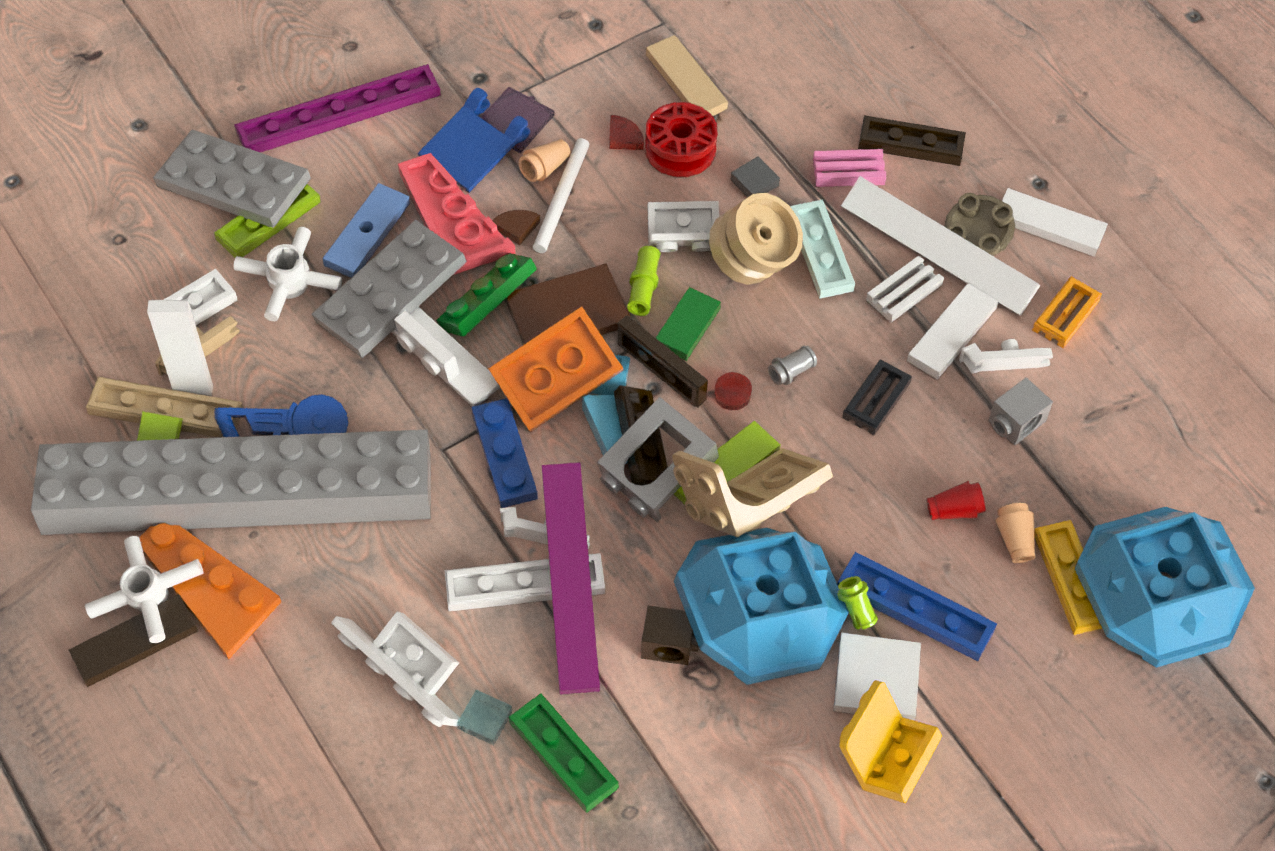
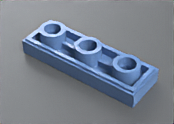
(366, 230)

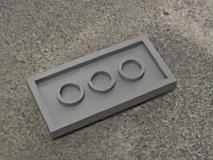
(232, 178)
(386, 286)

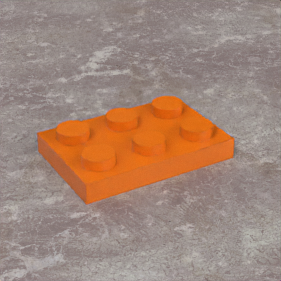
(556, 369)

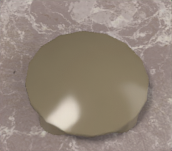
(982, 222)

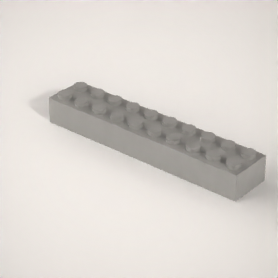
(232, 481)

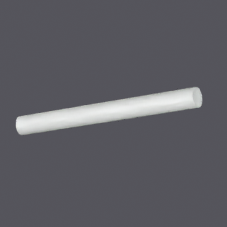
(561, 195)

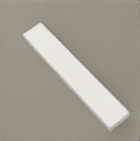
(940, 245)

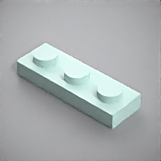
(823, 251)

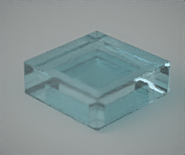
(484, 717)

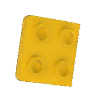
(885, 747)

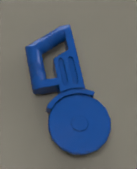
(312, 416)

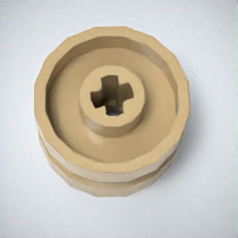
(756, 238)

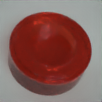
(733, 391)

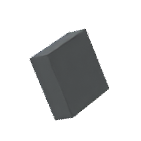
(755, 177)

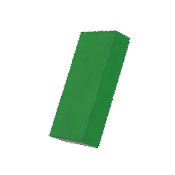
(688, 322)

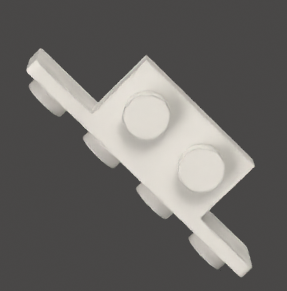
(444, 356)
(409, 659)

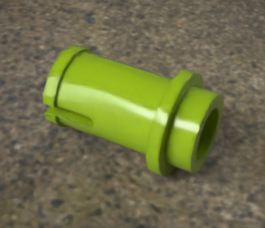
(854, 594)

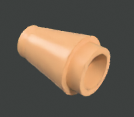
(542, 160)
(1017, 530)

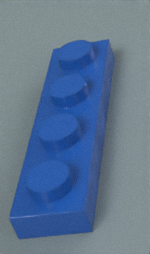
(922, 607)

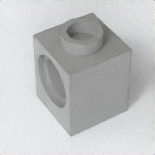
(1020, 411)

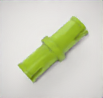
(643, 281)

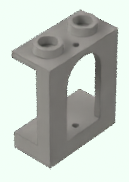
(652, 497)

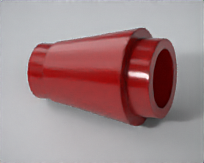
(957, 502)

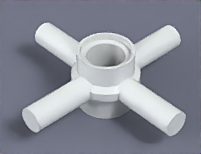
(135, 580)

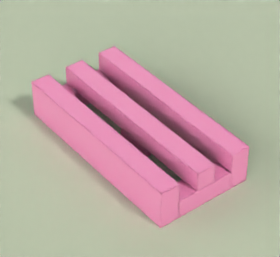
(848, 162)

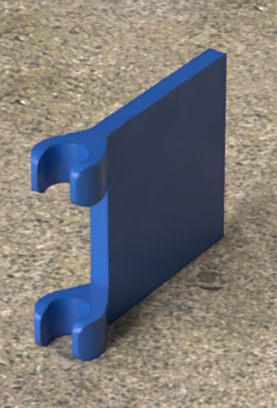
(472, 146)

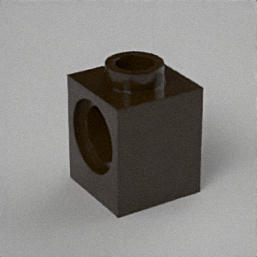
(667, 636)

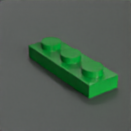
(486, 294)
(563, 753)

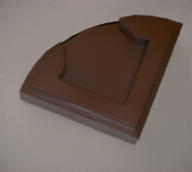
(517, 224)

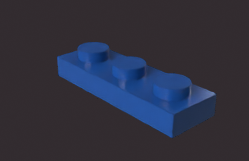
(504, 453)

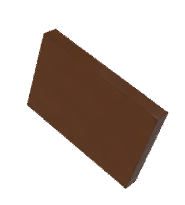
(548, 302)

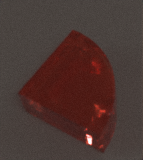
(625, 134)

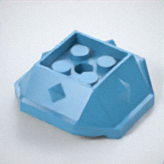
(1160, 614)
(757, 632)

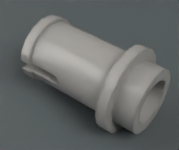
(784, 369)

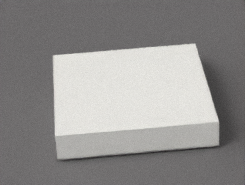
(871, 658)

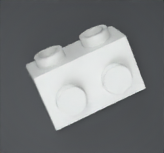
(681, 224)

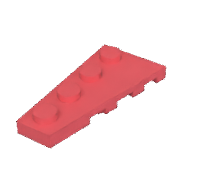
(452, 213)

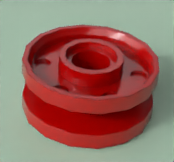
(681, 139)

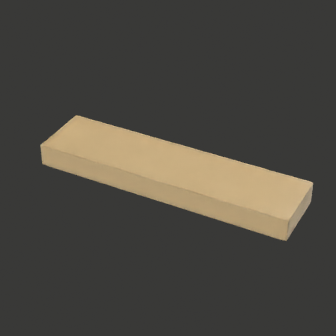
(127, 400)

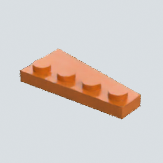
(223, 597)

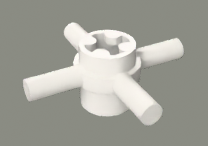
(287, 273)

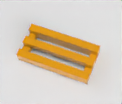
(1054, 331)

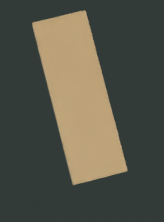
(685, 75)

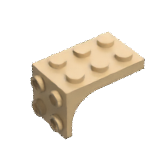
(752, 495)

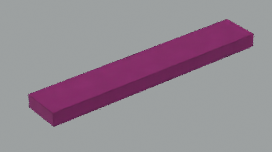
(338, 109)
(570, 579)

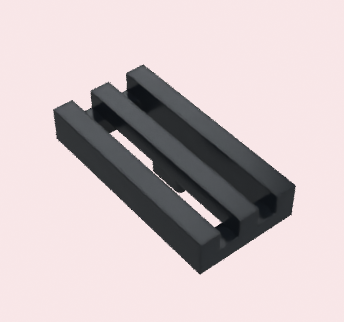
(863, 419)

